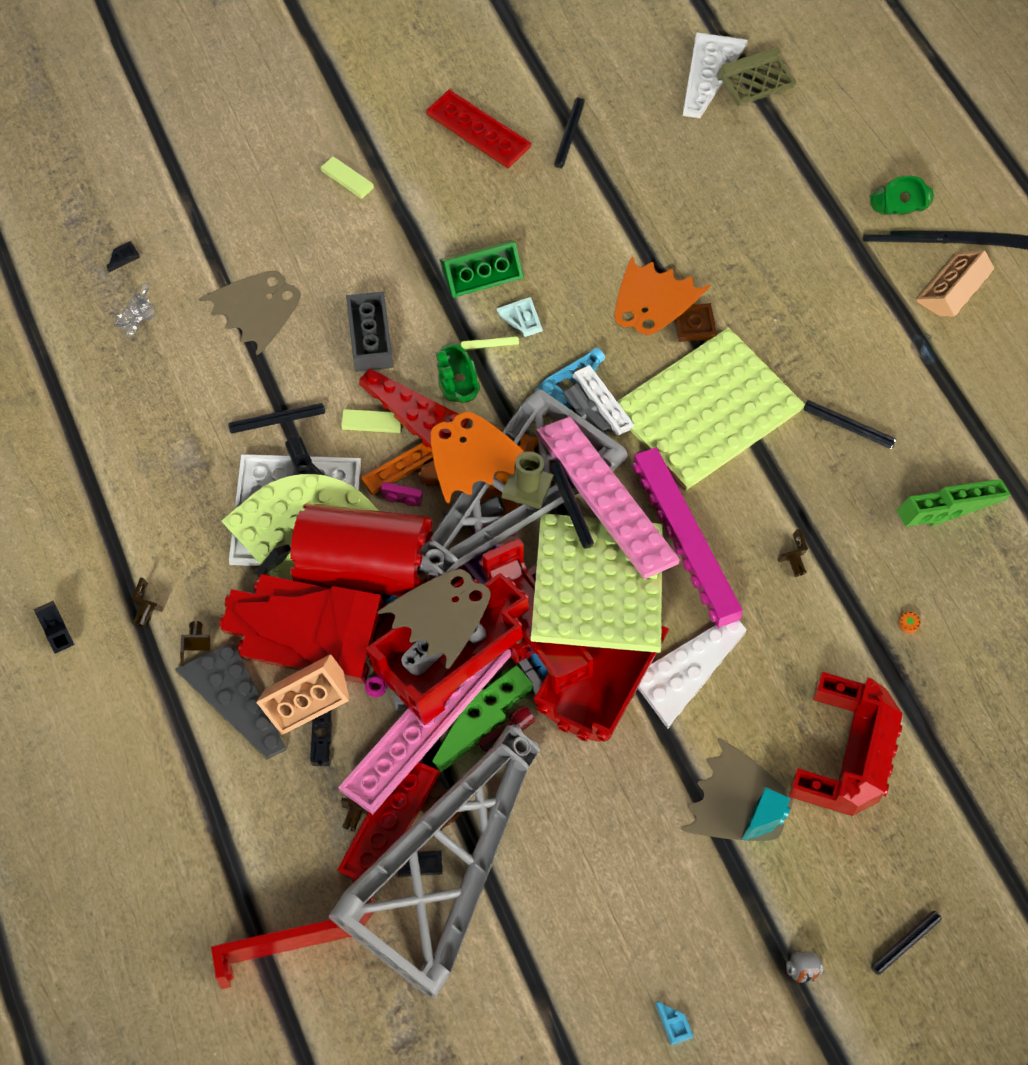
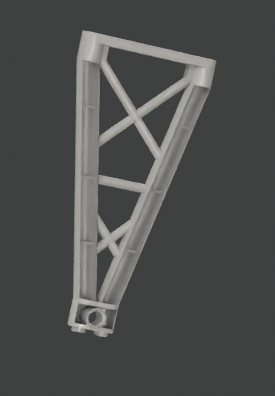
(533, 407)
(352, 904)

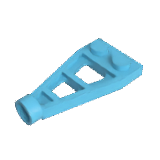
(550, 386)

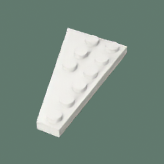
(707, 58)
(683, 672)

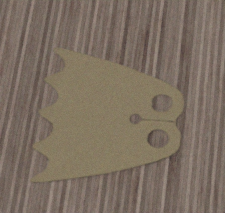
(251, 311)
(438, 619)
(732, 796)

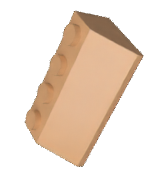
(956, 283)
(305, 695)

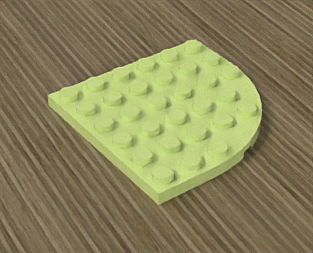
(270, 513)

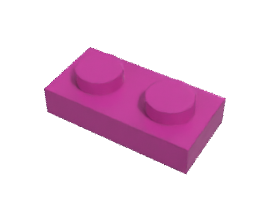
(402, 494)

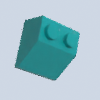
(768, 812)

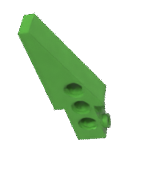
(951, 502)
(468, 730)

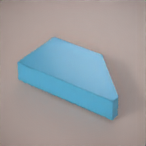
(674, 1023)

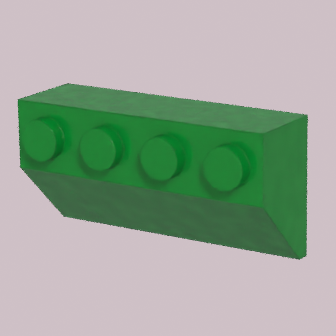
(482, 268)

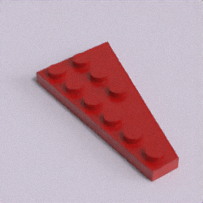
(410, 408)

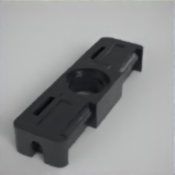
(321, 746)

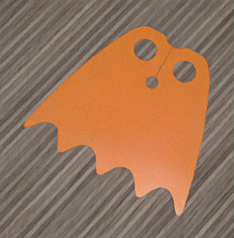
(658, 292)
(475, 460)

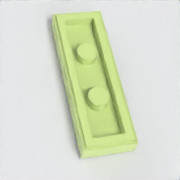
(347, 177)
(490, 343)
(370, 421)

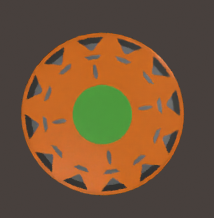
(909, 622)

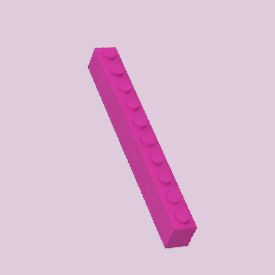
(687, 538)

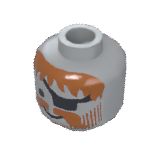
(805, 967)

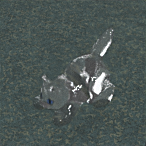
(136, 309)

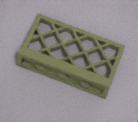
(751, 63)

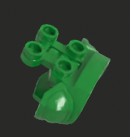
(887, 198)
(455, 360)

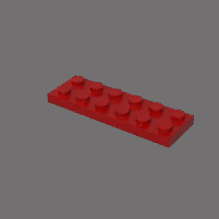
(478, 128)
(389, 821)

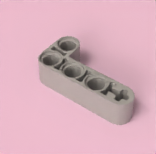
(416, 657)

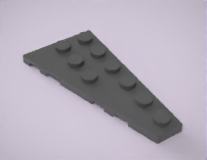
(230, 690)

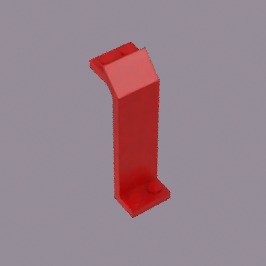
(564, 662)
(275, 943)

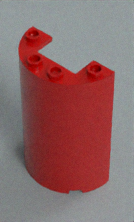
(358, 548)
(598, 703)

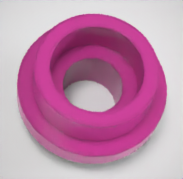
(373, 682)

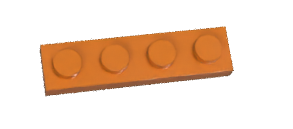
(397, 468)

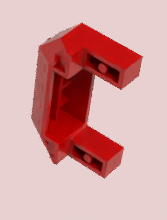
(867, 752)

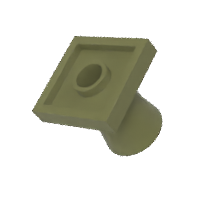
(528, 483)

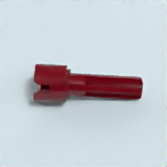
(520, 717)

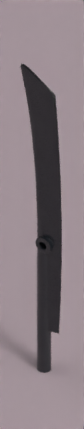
(945, 237)

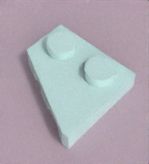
(521, 316)

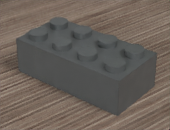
(369, 331)

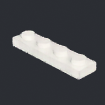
(603, 399)

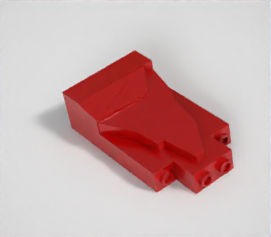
(302, 623)
(430, 691)

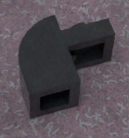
(54, 627)

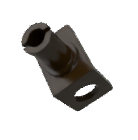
(794, 557)
(145, 606)
(194, 641)
(353, 814)

